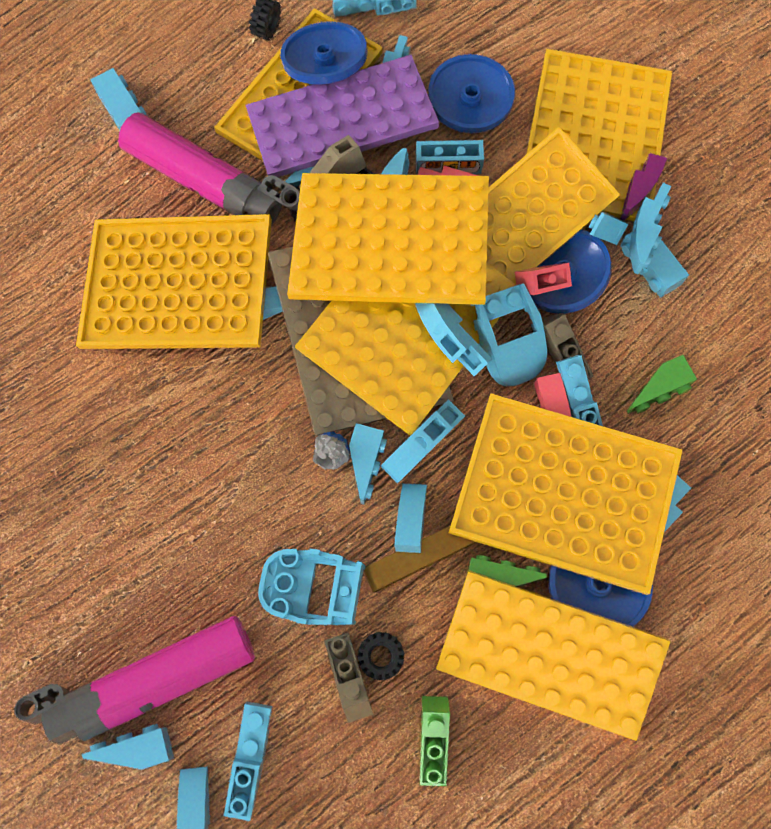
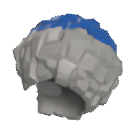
(331, 450)

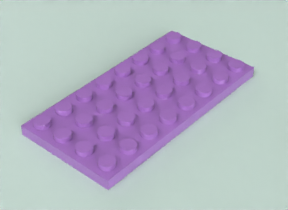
(370, 106)

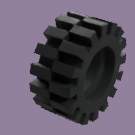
(265, 18)
(366, 648)

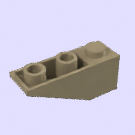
(341, 158)
(562, 341)
(348, 678)

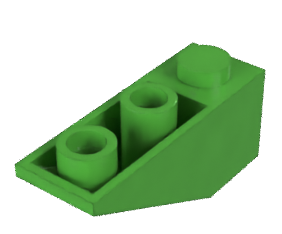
(669, 378)
(505, 571)
(434, 740)

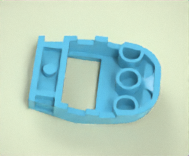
(519, 358)
(288, 585)

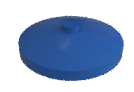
(324, 53)
(471, 93)
(589, 274)
(598, 596)

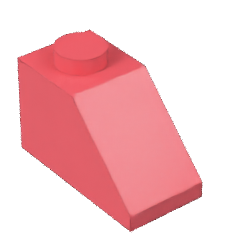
(545, 278)

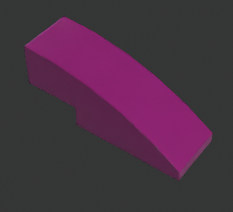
(642, 184)

